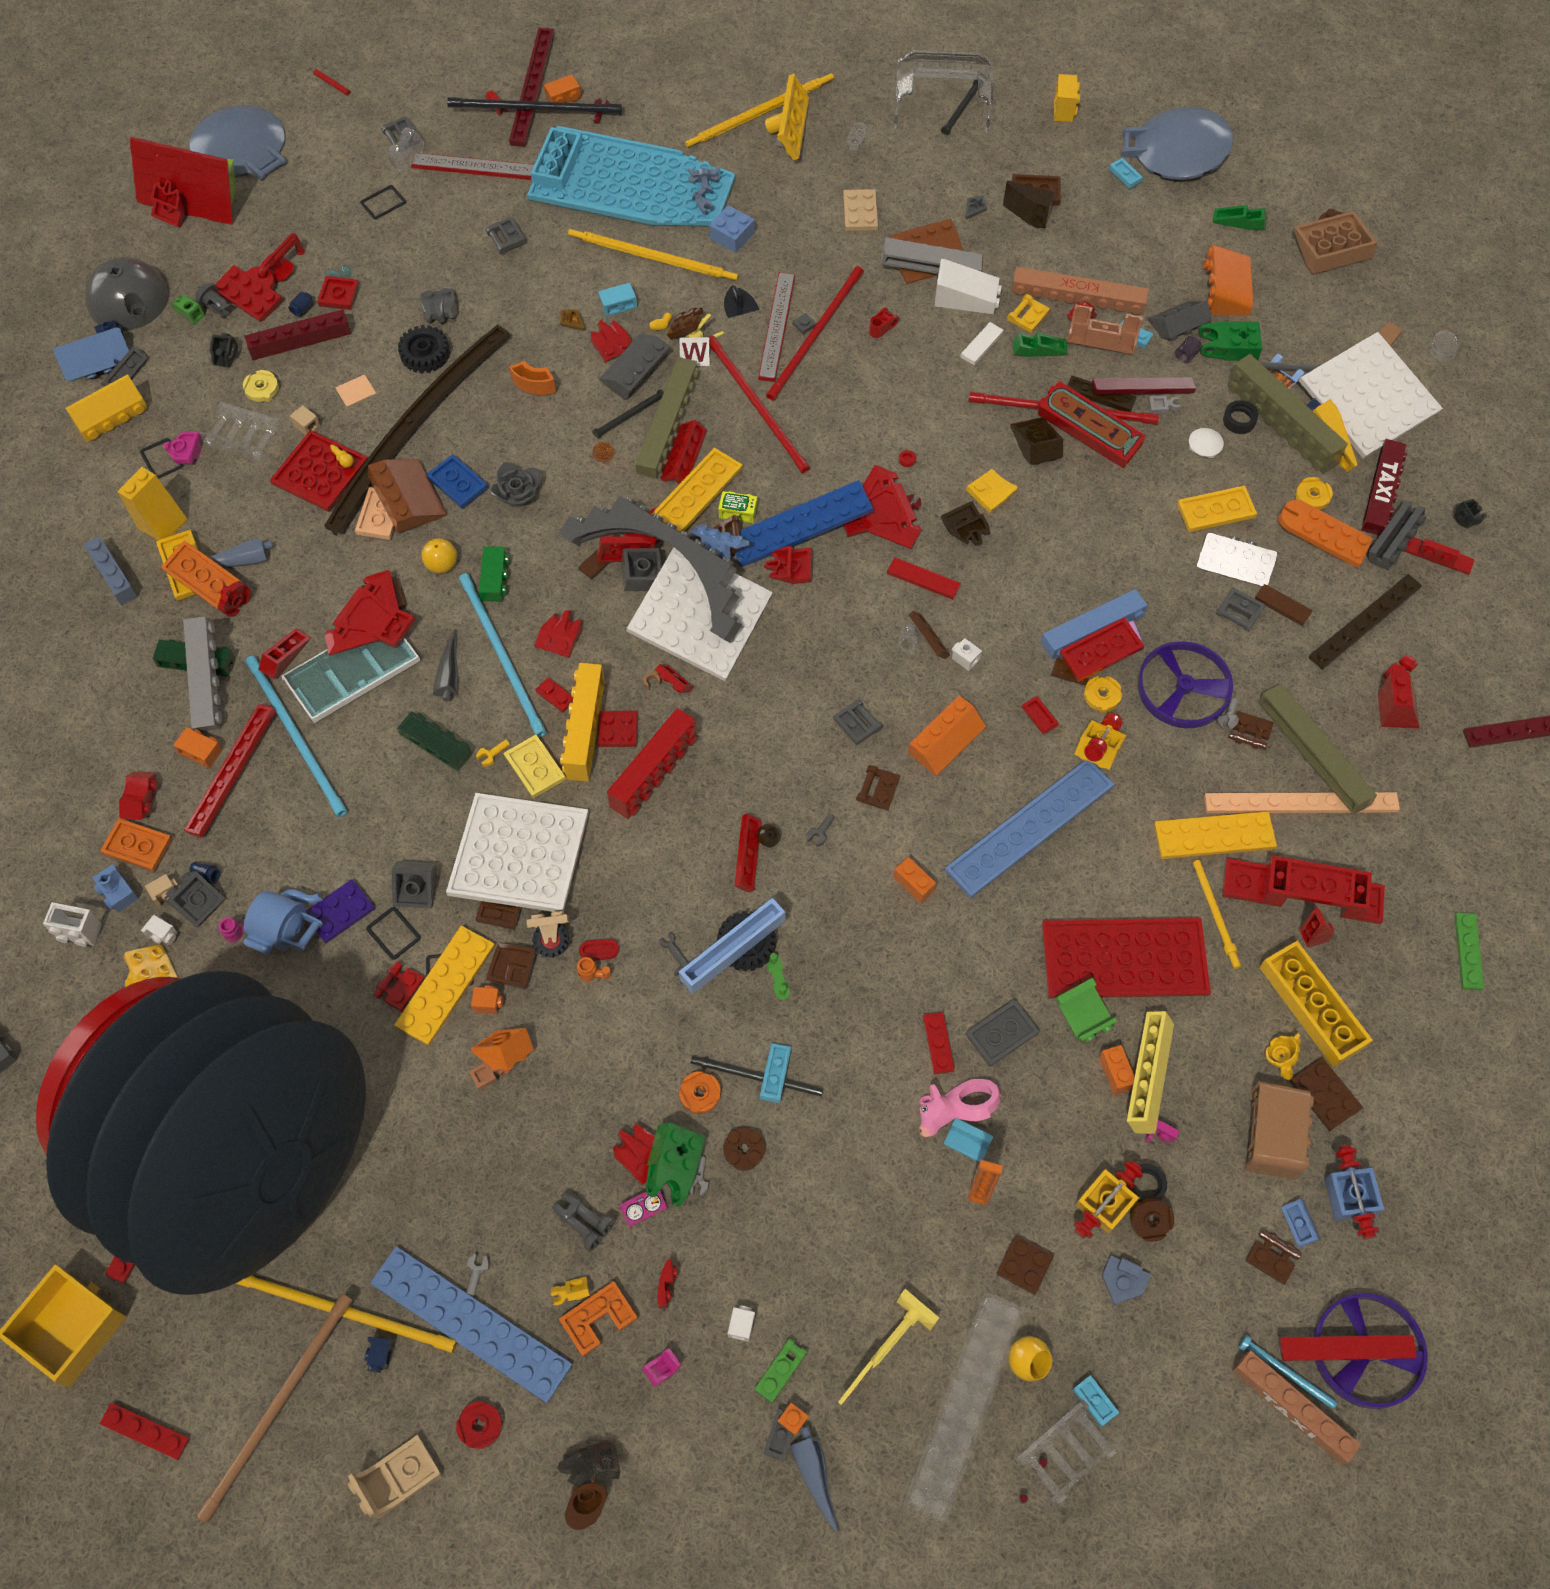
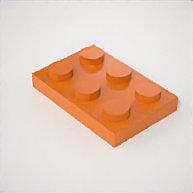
(136, 845)

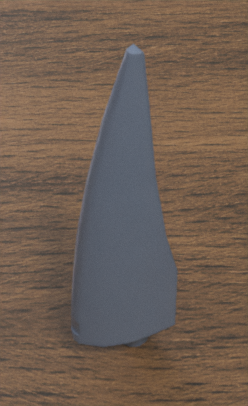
(243, 554)
(811, 1464)

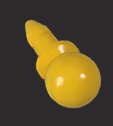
(343, 457)

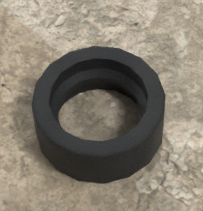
(1238, 427)
(1159, 1176)

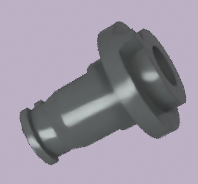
(208, 297)

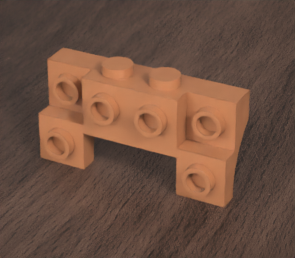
(1102, 333)

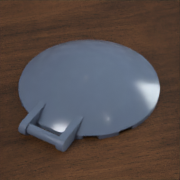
(242, 134)
(1180, 142)

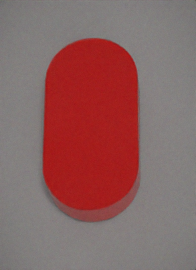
(599, 949)

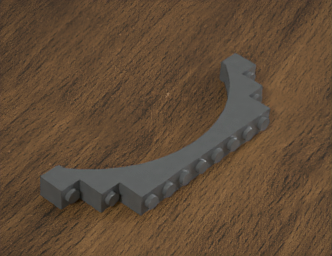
(711, 569)

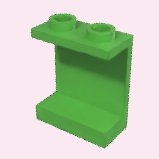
(1085, 1011)

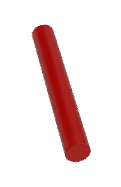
(330, 81)

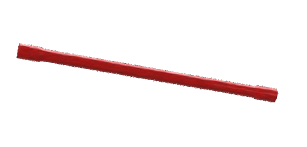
(777, 386)
(977, 397)
(798, 460)

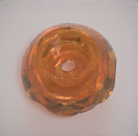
(602, 447)

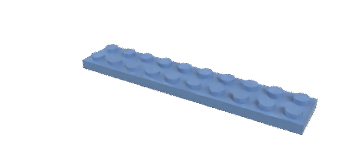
(1029, 828)
(472, 1324)

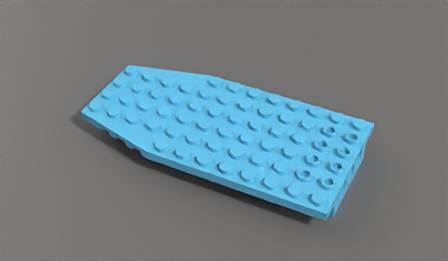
(623, 179)

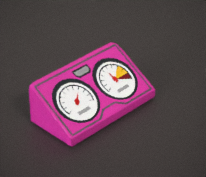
(642, 1207)

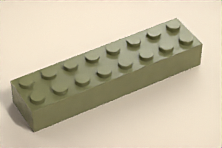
(1287, 414)

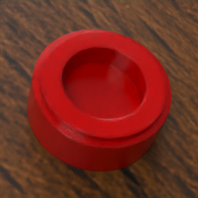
(907, 458)

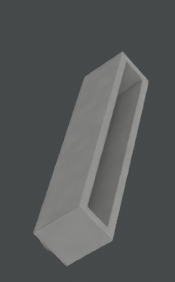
(925, 257)
(202, 674)

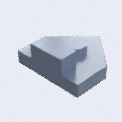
(1124, 1279)

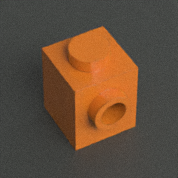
(486, 1000)

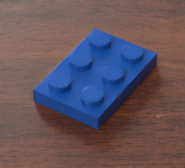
(457, 481)

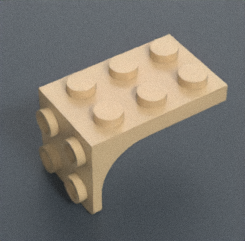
(394, 1478)

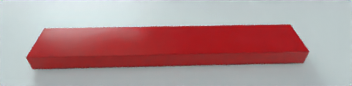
(1347, 1348)

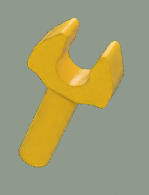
(491, 753)

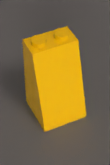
(151, 505)

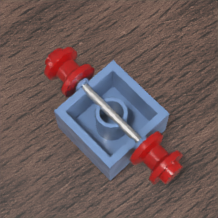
(1354, 1193)

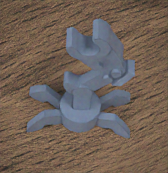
(703, 175)

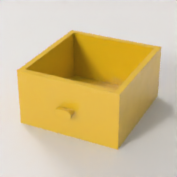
(61, 1326)

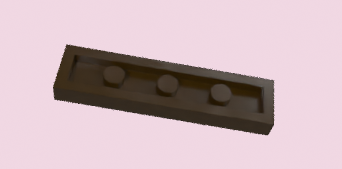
(1121, 402)

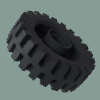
(423, 349)
(757, 954)

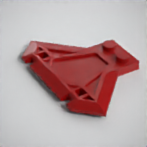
(890, 510)
(370, 617)

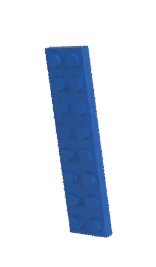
(804, 522)

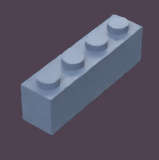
(110, 570)

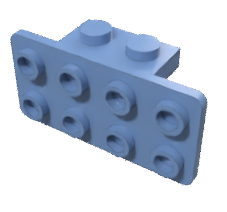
(91, 354)

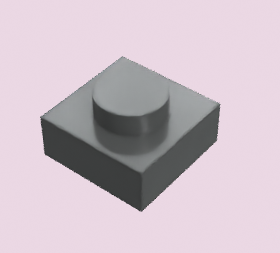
(804, 324)

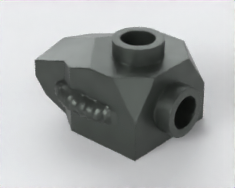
(223, 349)
(1469, 514)

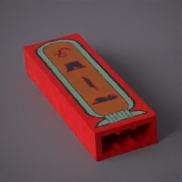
(1090, 424)

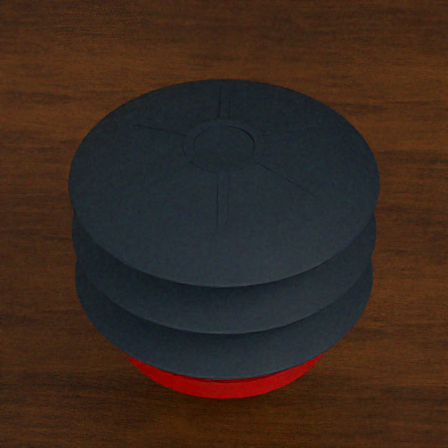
(198, 1126)

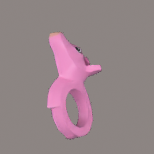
(939, 1109)

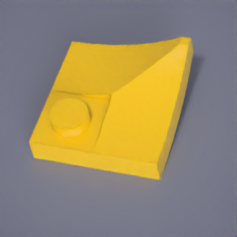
(991, 490)

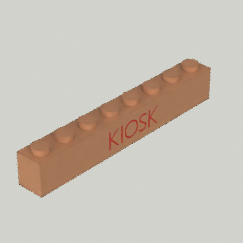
(1077, 289)

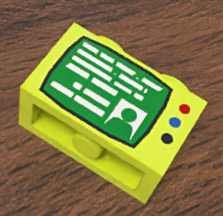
(738, 504)

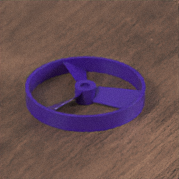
(1213, 687)
(1348, 1377)

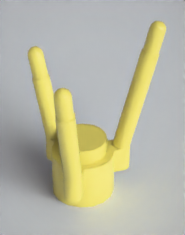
(698, 333)

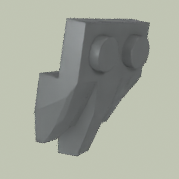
(438, 305)

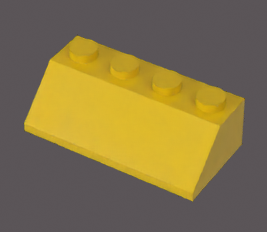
(106, 408)

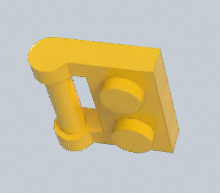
(1032, 317)

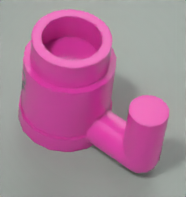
(231, 929)

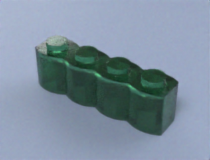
(435, 741)

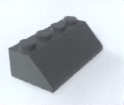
(635, 365)

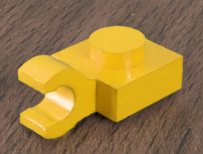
(573, 1290)

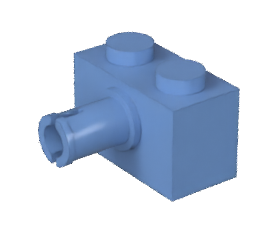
(115, 889)

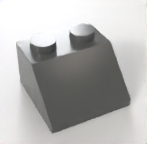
(413, 884)

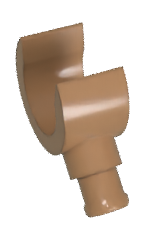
(654, 675)

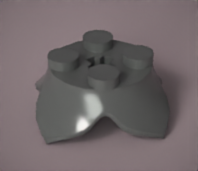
(514, 485)

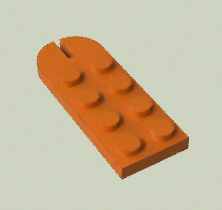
(1324, 532)

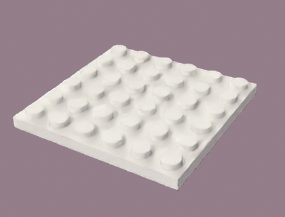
(1373, 393)
(679, 618)
(518, 853)

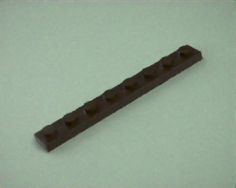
(1365, 622)

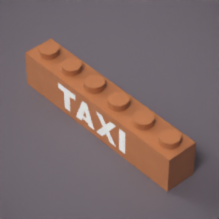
(1297, 1408)

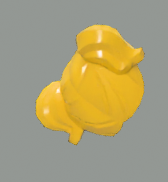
(1289, 1049)

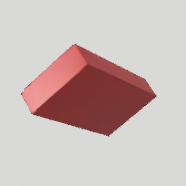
(1040, 715)

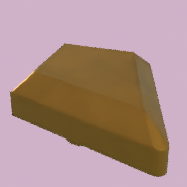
(572, 319)

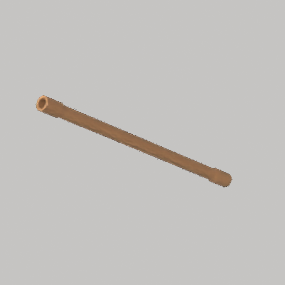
(214, 1500)

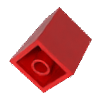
(1398, 702)

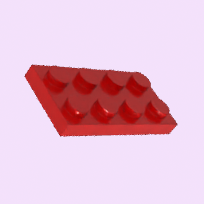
(1101, 649)

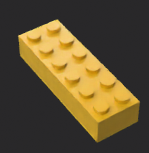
(583, 722)
(1315, 1004)

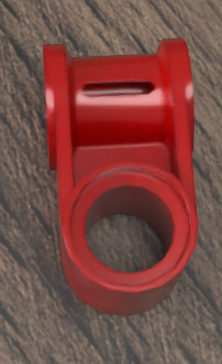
(882, 323)

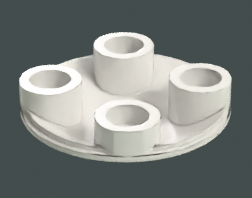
(1206, 442)

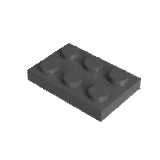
(1002, 1033)

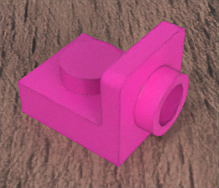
(1165, 1133)

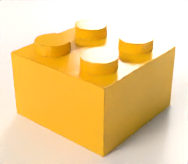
(1066, 98)

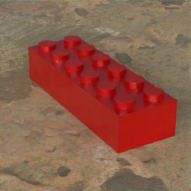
(652, 764)

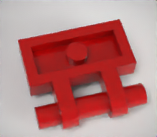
(403, 990)

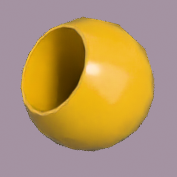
(439, 555)
(1030, 1359)

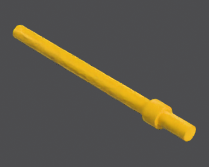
(1229, 948)

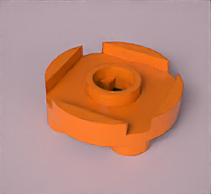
(704, 1082)

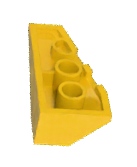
(1332, 417)

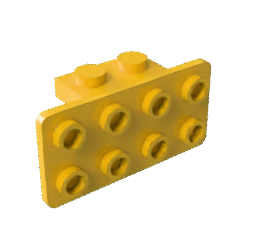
(148, 964)

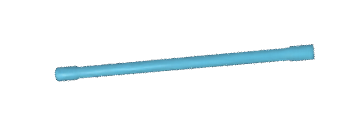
(535, 721)
(334, 801)

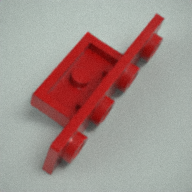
(1440, 554)

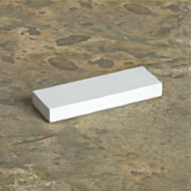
(982, 343)

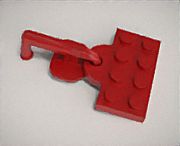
(253, 289)

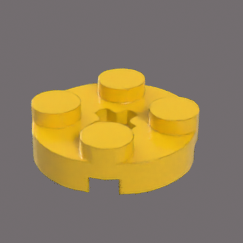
(1314, 484)
(1099, 702)

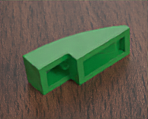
(1241, 217)
(1039, 345)

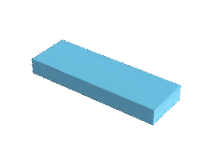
(775, 1073)

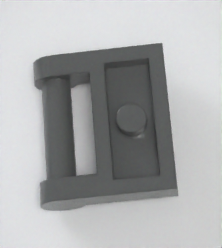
(398, 125)
(510, 233)
(1242, 604)
(852, 724)

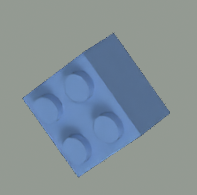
(732, 228)

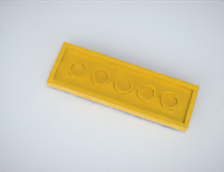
(698, 489)
(1215, 835)
(444, 985)

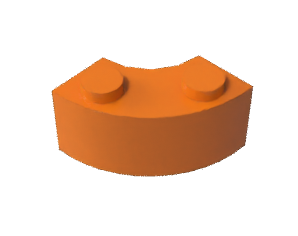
(531, 379)

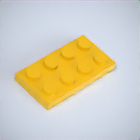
(1216, 508)
(166, 548)

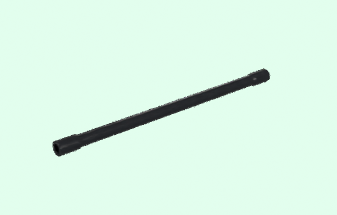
(533, 105)

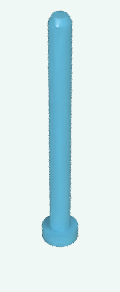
(1300, 1381)

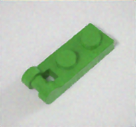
(780, 1371)

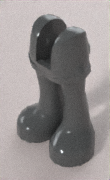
(576, 1207)

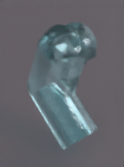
(343, 273)

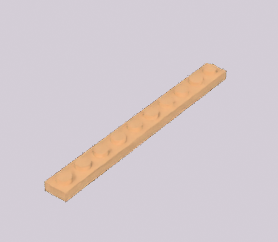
(1292, 803)

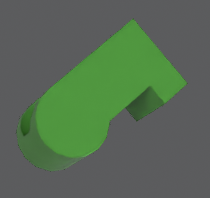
(188, 309)

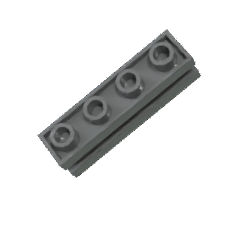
(1397, 535)

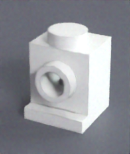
(159, 931)

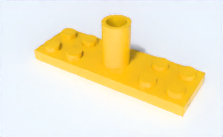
(792, 119)

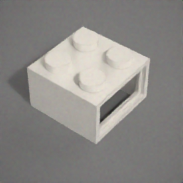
(82, 932)

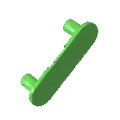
(780, 985)

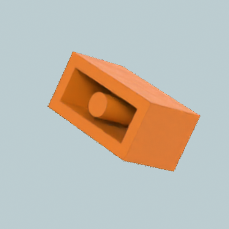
(563, 90)
(198, 747)
(914, 880)
(1117, 1069)

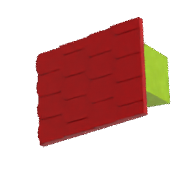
(202, 179)

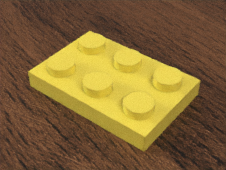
(534, 766)

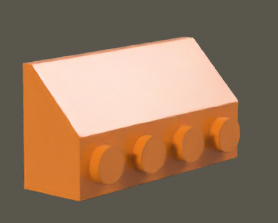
(947, 736)

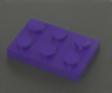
(340, 910)

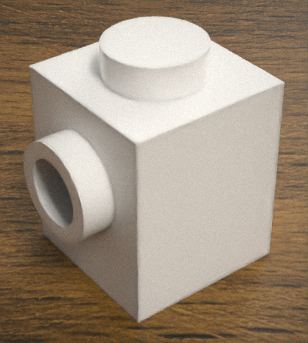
(966, 654)

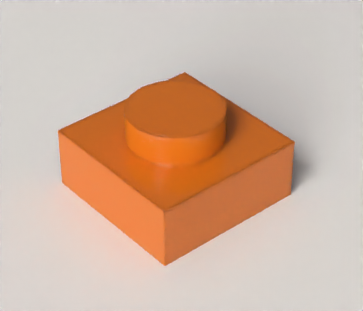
(793, 1419)

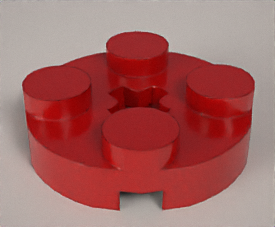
(233, 598)
(490, 1432)

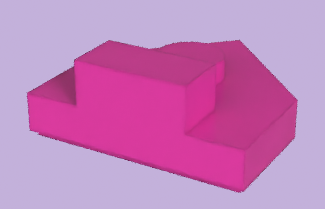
(184, 448)

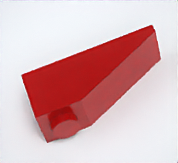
(282, 653)
(1316, 929)

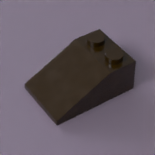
(1029, 203)
(1038, 440)

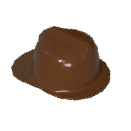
(585, 1505)

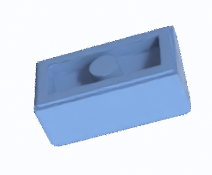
(1301, 1223)

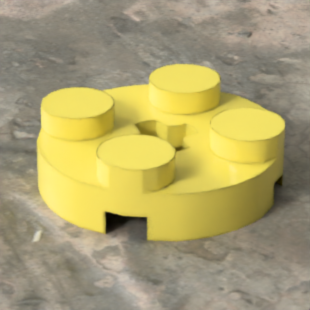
(260, 394)

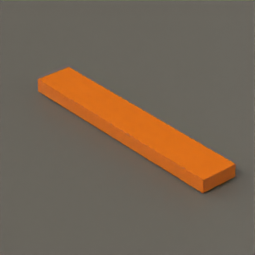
(984, 1182)

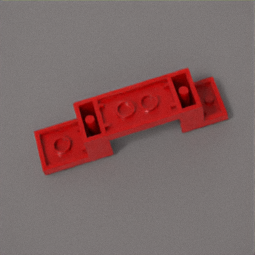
(1306, 882)

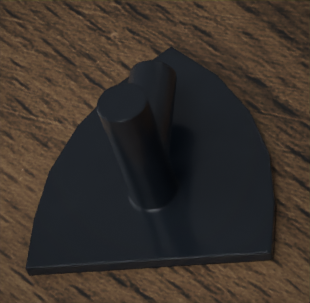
(738, 302)

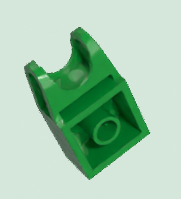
(1232, 340)
(673, 1161)

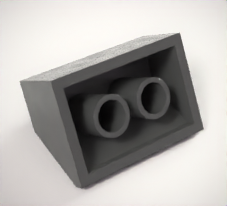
(1181, 319)

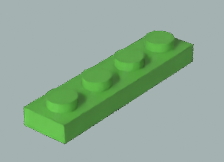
(1469, 951)

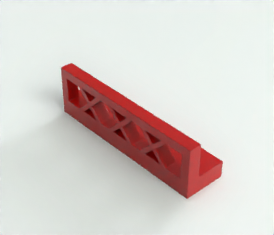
(684, 451)

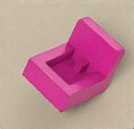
(662, 1367)

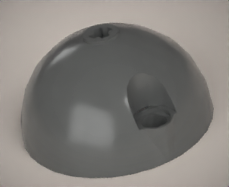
(118, 286)

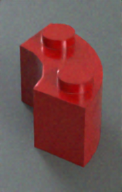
(137, 795)

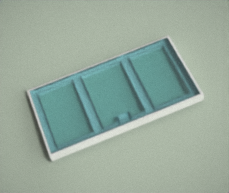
(335, 680)

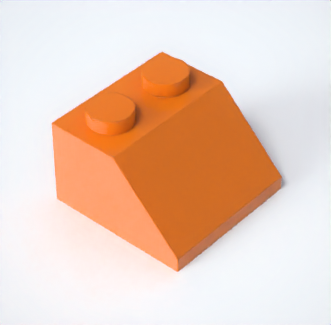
(504, 1048)

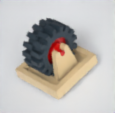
(550, 936)

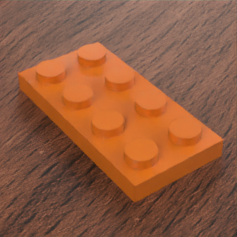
(198, 573)

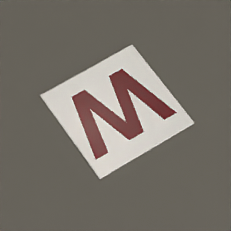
(695, 349)

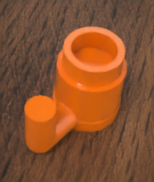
(588, 971)

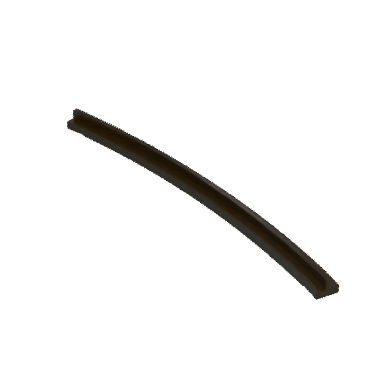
(410, 421)

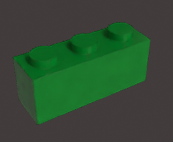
(493, 574)

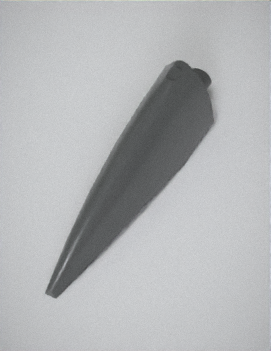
(447, 675)

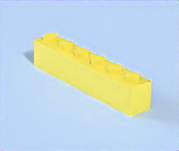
(1150, 1072)

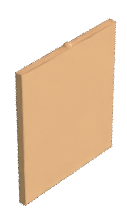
(355, 390)

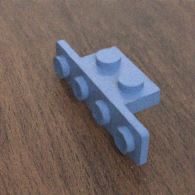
(719, 540)

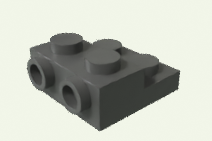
(194, 898)

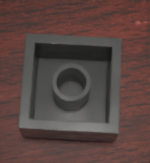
(640, 568)

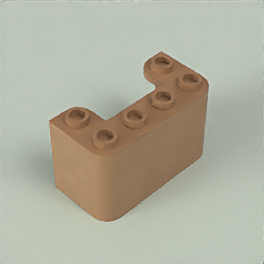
(1279, 1131)

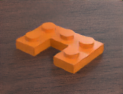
(606, 1301)

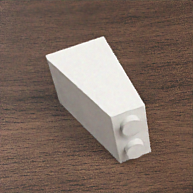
(966, 288)

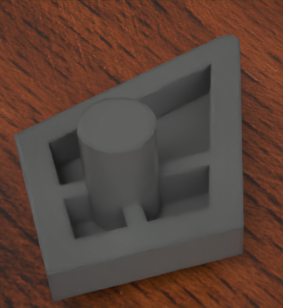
(975, 206)

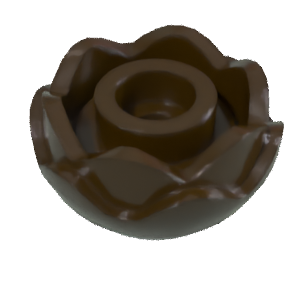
(765, 839)

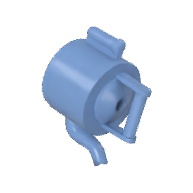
(278, 919)

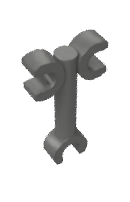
(675, 952)

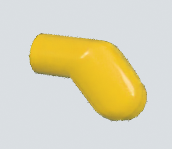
(661, 324)

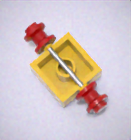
(1102, 741)
(1107, 1200)

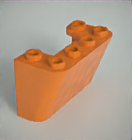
(1230, 282)

